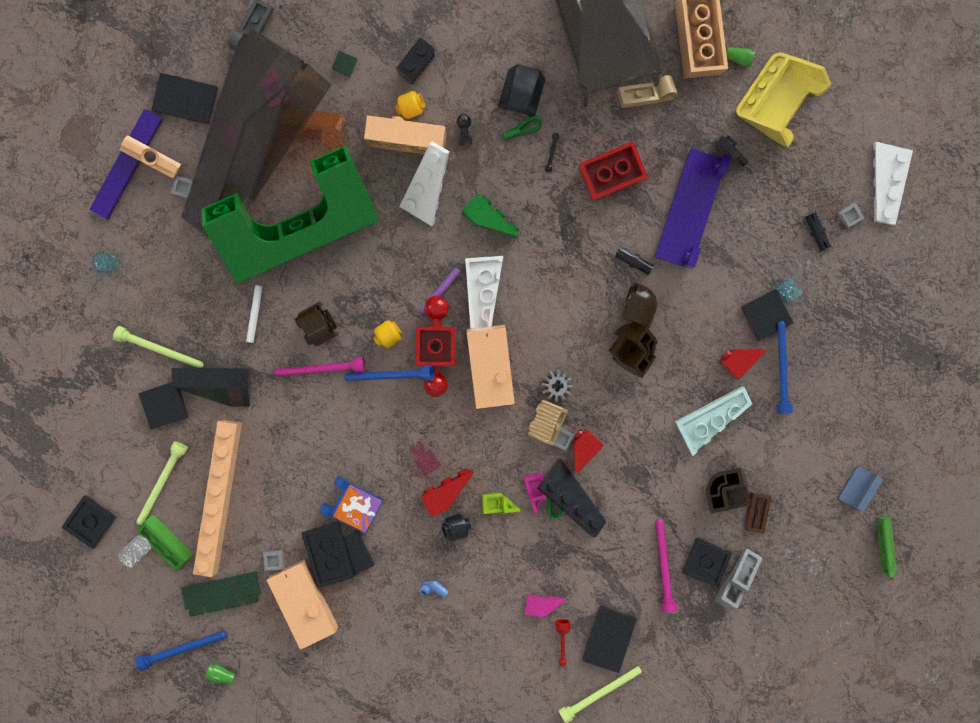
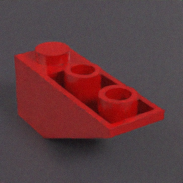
(441, 498)

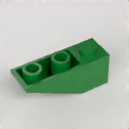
(485, 217)

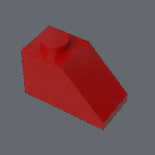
(739, 361)
(584, 448)

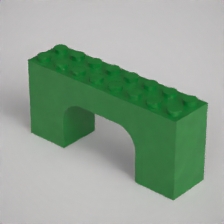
(255, 248)

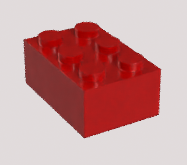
(612, 171)

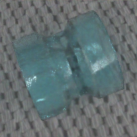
(101, 259)
(789, 290)

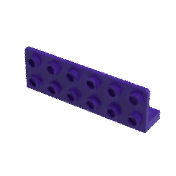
(691, 208)

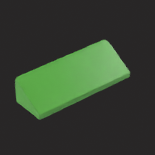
(165, 542)
(886, 545)

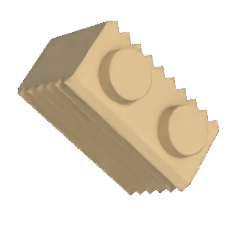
(547, 422)

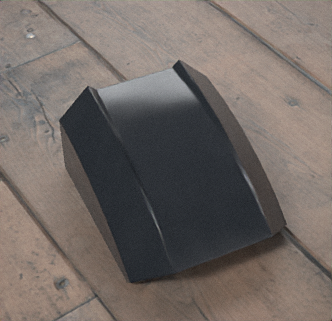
(522, 90)

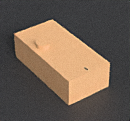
(701, 38)
(402, 135)
(490, 366)
(302, 604)

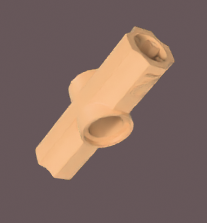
(139, 151)

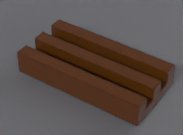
(757, 512)

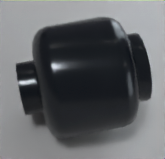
(456, 527)

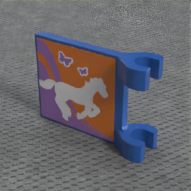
(353, 506)

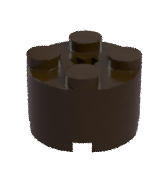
(316, 324)

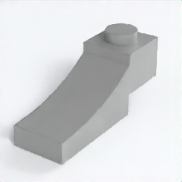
(739, 580)

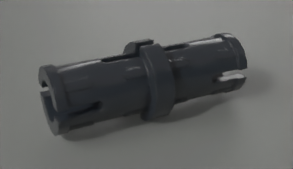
(817, 231)
(634, 260)

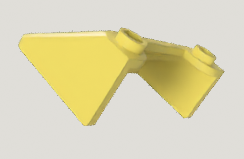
(779, 94)

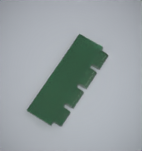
(225, 590)

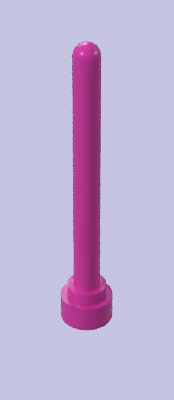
(356, 365)
(668, 602)

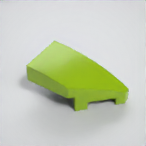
(497, 503)

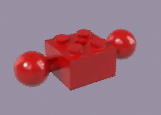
(436, 309)

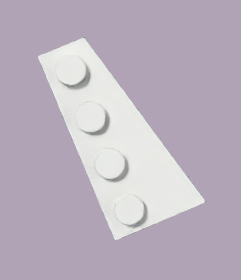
(891, 172)
(426, 185)
(482, 286)

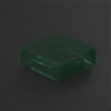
(344, 63)

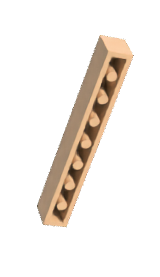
(217, 498)

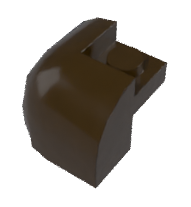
(640, 305)
(634, 348)
(728, 490)

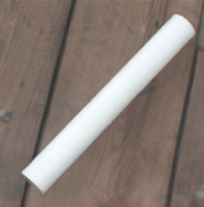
(254, 313)

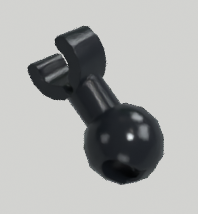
(464, 124)

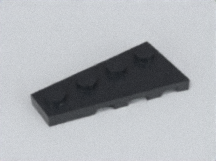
(729, 145)
(568, 495)

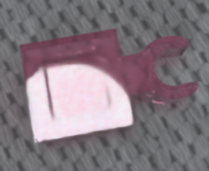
(426, 460)

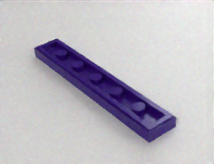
(124, 167)

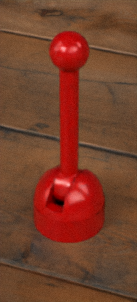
(562, 627)

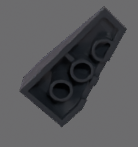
(220, 385)

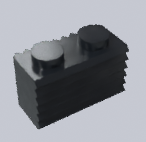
(416, 60)

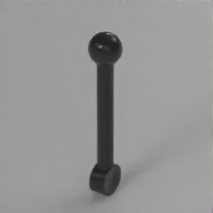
(555, 136)

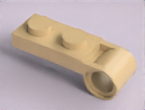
(646, 93)

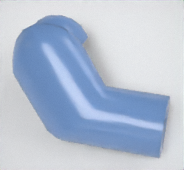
(432, 586)

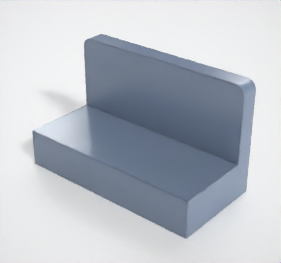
(860, 488)

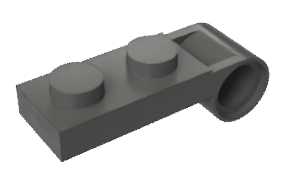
(255, 19)

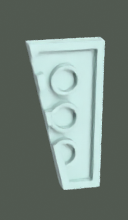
(712, 418)

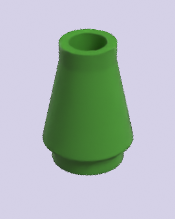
(740, 56)
(218, 674)

